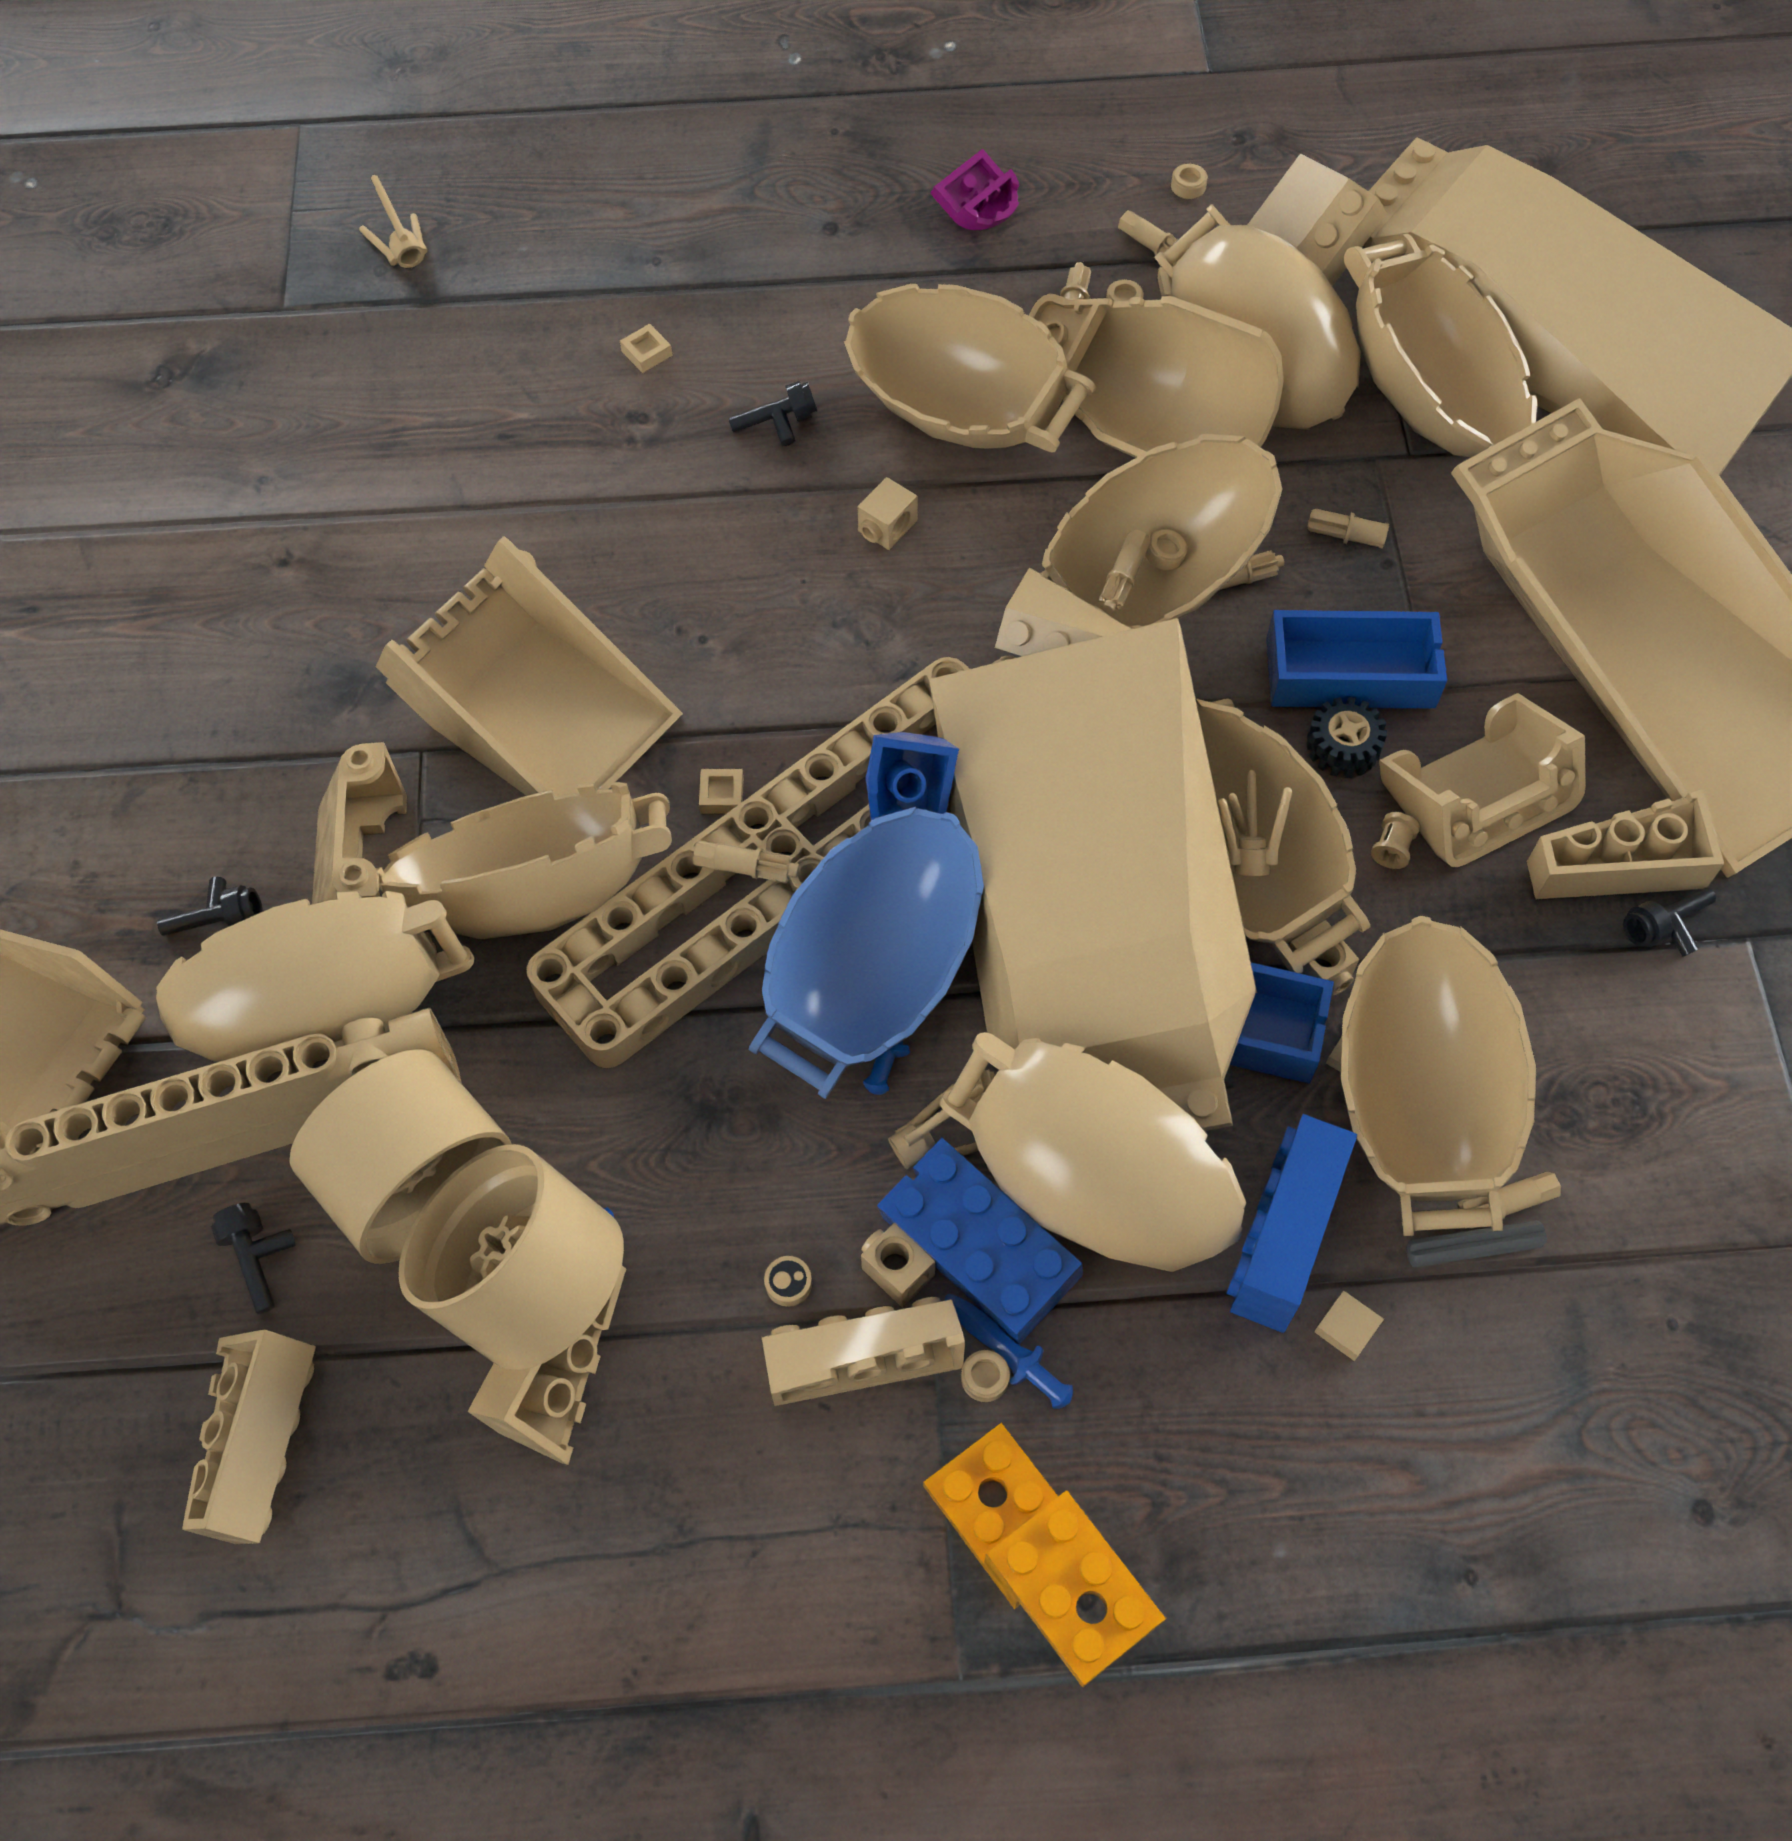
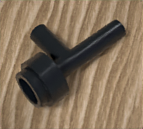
(799, 401)
(222, 905)
(1653, 924)
(237, 1227)

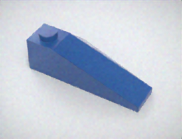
(909, 773)

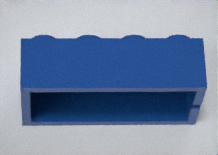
(1364, 655)
(1282, 1021)
(1290, 1222)
(982, 1240)

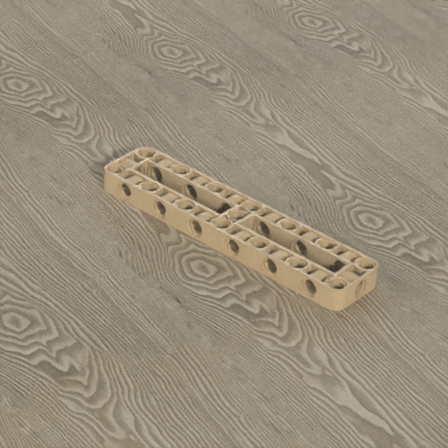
(661, 894)

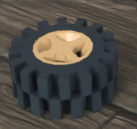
(1352, 724)

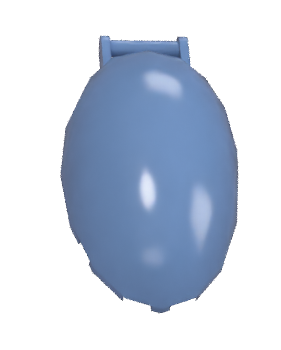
(870, 942)

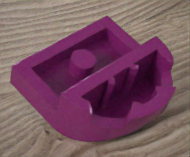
(978, 193)

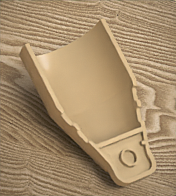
(1165, 370)

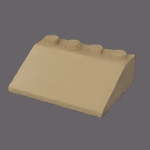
(1320, 214)

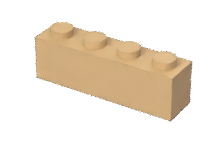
(1050, 617)
(1635, 852)
(863, 1350)
(544, 1401)
(247, 1435)

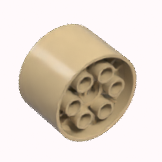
(388, 1145)
(511, 1258)

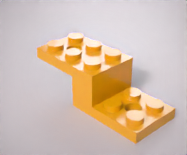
(1044, 1554)

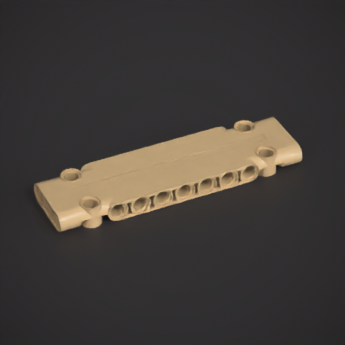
(201, 1133)

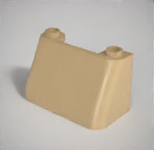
(1494, 788)
(355, 803)

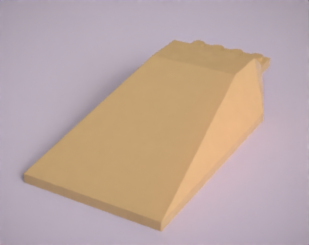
(1594, 301)
(1656, 608)
(1102, 860)

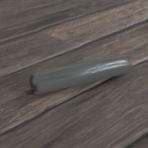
(1475, 1243)

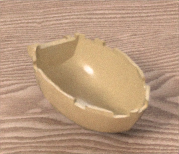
(1283, 293)
(1439, 347)
(965, 366)
(1208, 490)
(1315, 847)
(531, 859)
(307, 973)
(1438, 1072)
(1098, 1154)

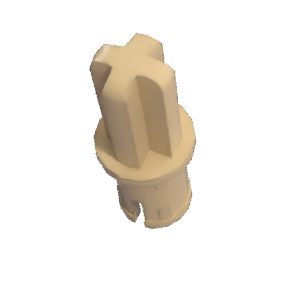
(1077, 282)
(1348, 527)

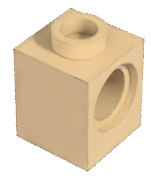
(887, 513)
(1339, 956)
(900, 1283)

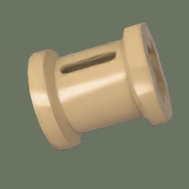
(1395, 841)

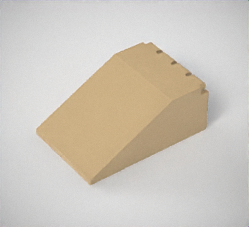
(528, 682)
(56, 1027)

